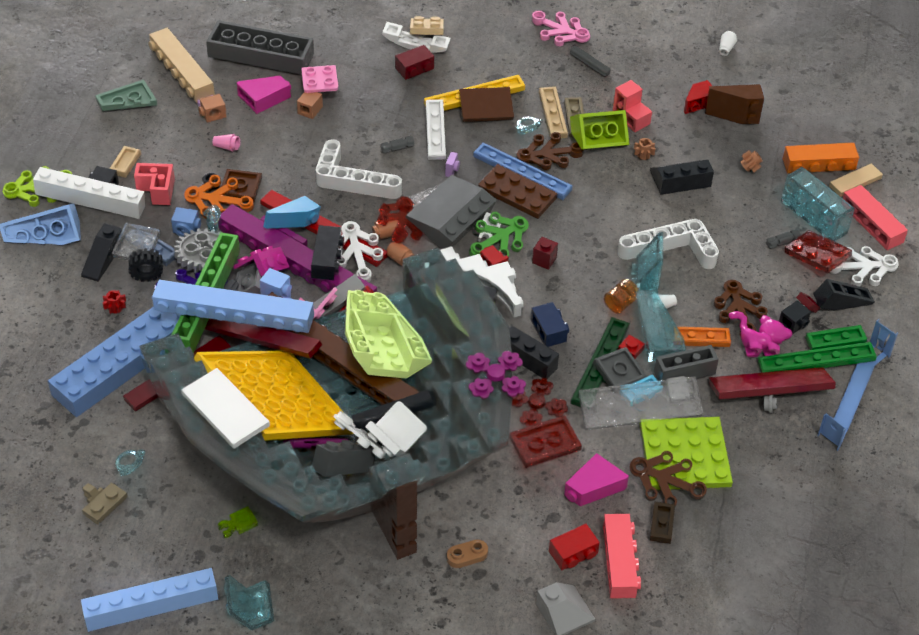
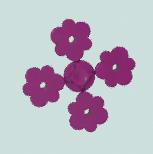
(495, 373)

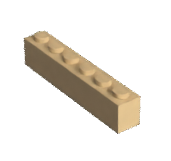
(181, 64)

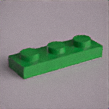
(836, 337)

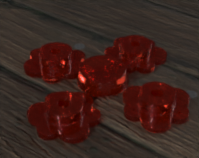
(537, 401)

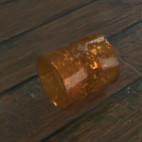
(621, 296)

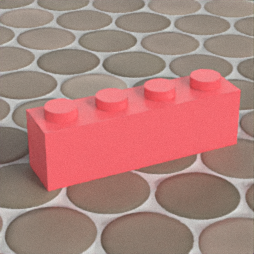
(875, 218)
(620, 556)

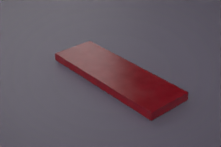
(771, 383)

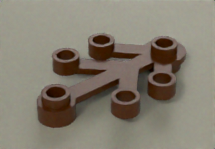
(530, 155)
(734, 289)
(664, 477)

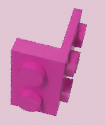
(265, 259)

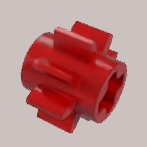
(114, 302)

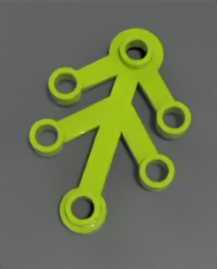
(17, 189)

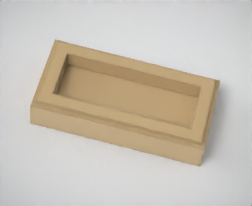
(125, 161)

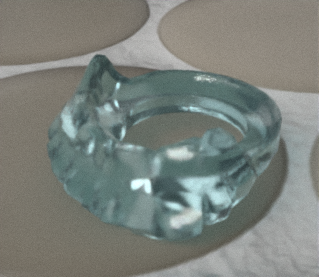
(524, 129)
(213, 215)
(127, 469)

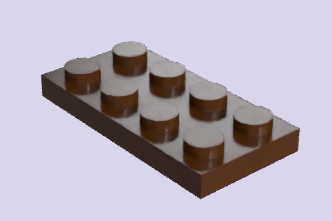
(518, 191)

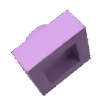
(452, 164)

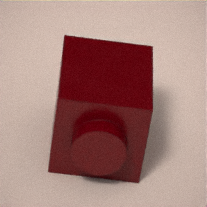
(545, 253)

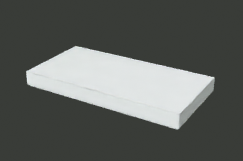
(225, 408)

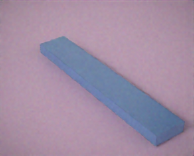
(494, 156)

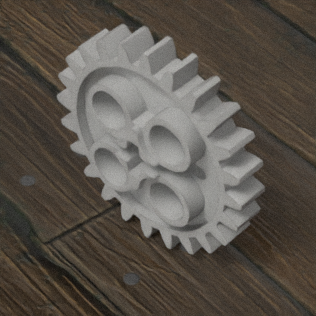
(195, 248)

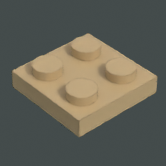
(423, 26)

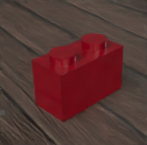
(414, 62)

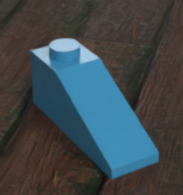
(293, 214)

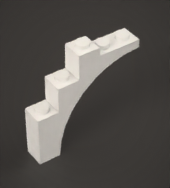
(496, 276)

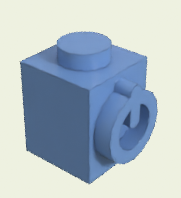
(185, 220)

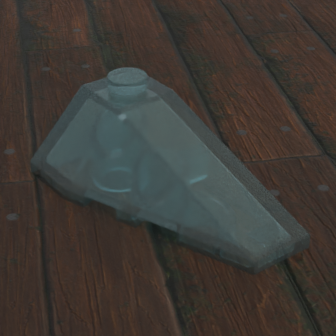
(658, 327)

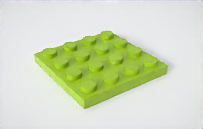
(692, 439)

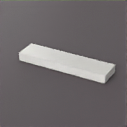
(435, 130)

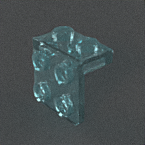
(249, 605)

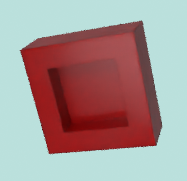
(633, 345)

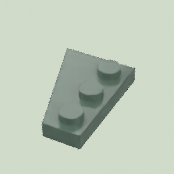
(127, 96)

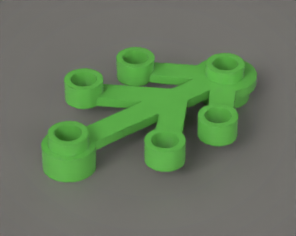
(500, 233)

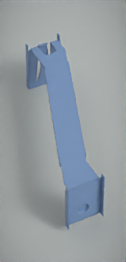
(836, 428)

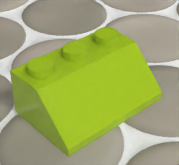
(600, 129)

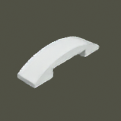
(410, 41)

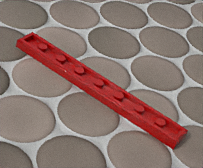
(274, 199)

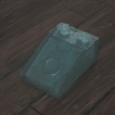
(649, 265)

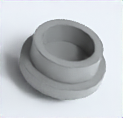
(770, 403)

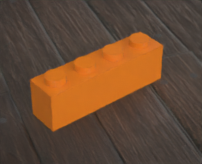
(821, 157)

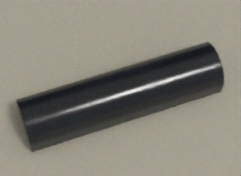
(414, 403)

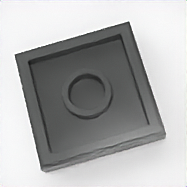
(619, 368)

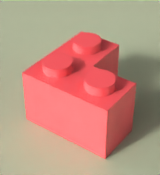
(628, 98)
(157, 179)

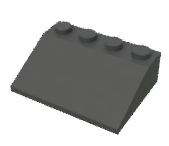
(451, 211)

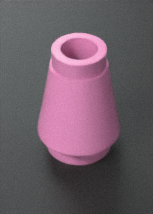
(228, 142)

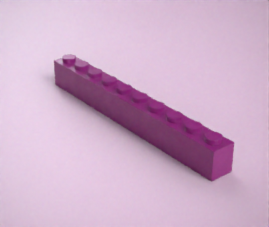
(299, 257)

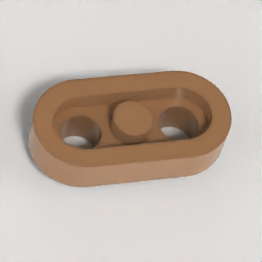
(468, 553)

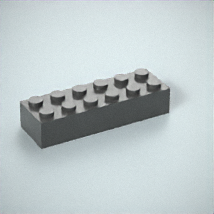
(260, 47)

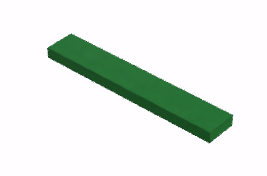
(818, 358)

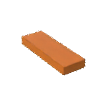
(706, 336)

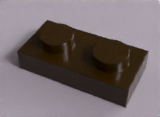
(662, 522)

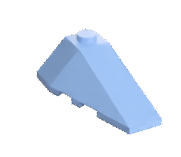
(48, 227)

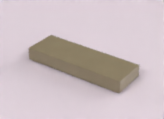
(573, 107)

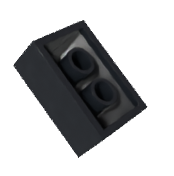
(683, 176)

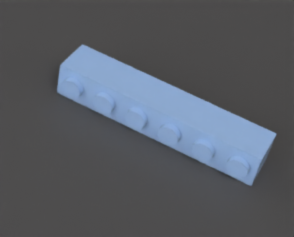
(149, 599)

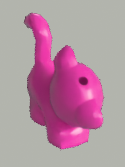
(767, 339)

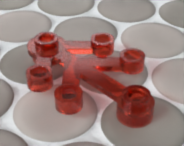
(404, 206)

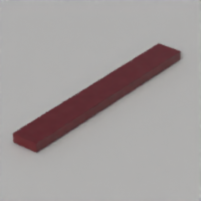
(267, 336)

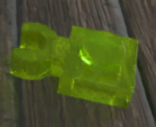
(240, 520)

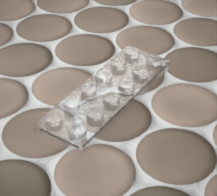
(640, 403)

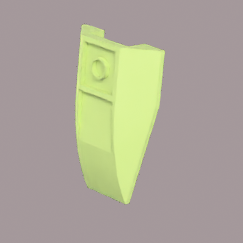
(382, 337)

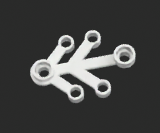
(357, 248)
(885, 263)
(344, 421)

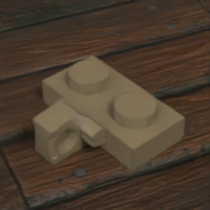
(102, 501)

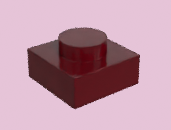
(807, 301)

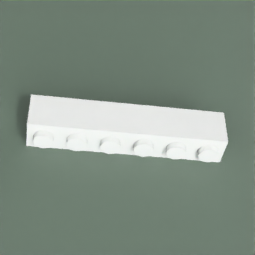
(89, 192)

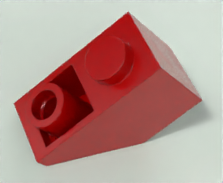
(697, 97)

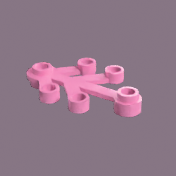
(579, 34)

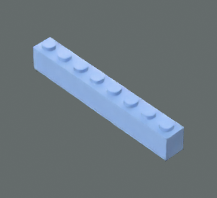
(233, 306)

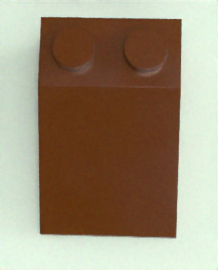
(736, 103)

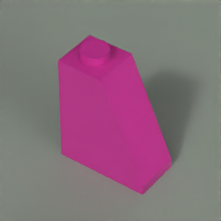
(264, 92)
(595, 481)

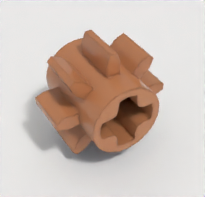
(644, 148)
(751, 161)

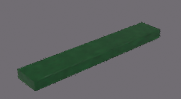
(609, 343)

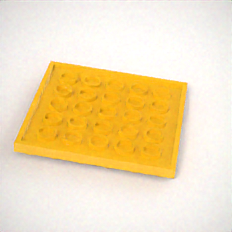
(280, 391)

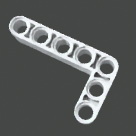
(353, 180)
(675, 235)

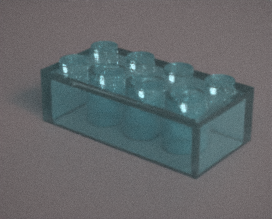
(817, 204)

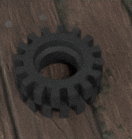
(142, 272)

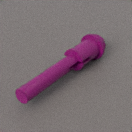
(299, 442)

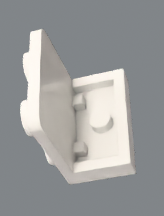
(397, 430)

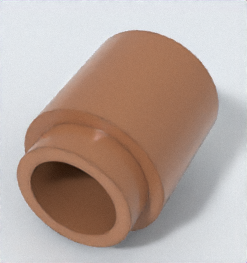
(384, 231)
(398, 252)

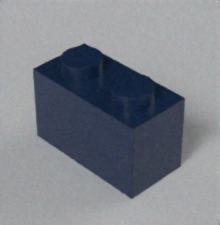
(549, 324)

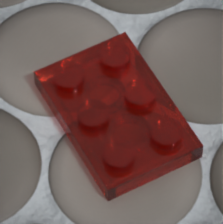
(818, 251)
(545, 441)

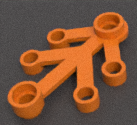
(217, 196)

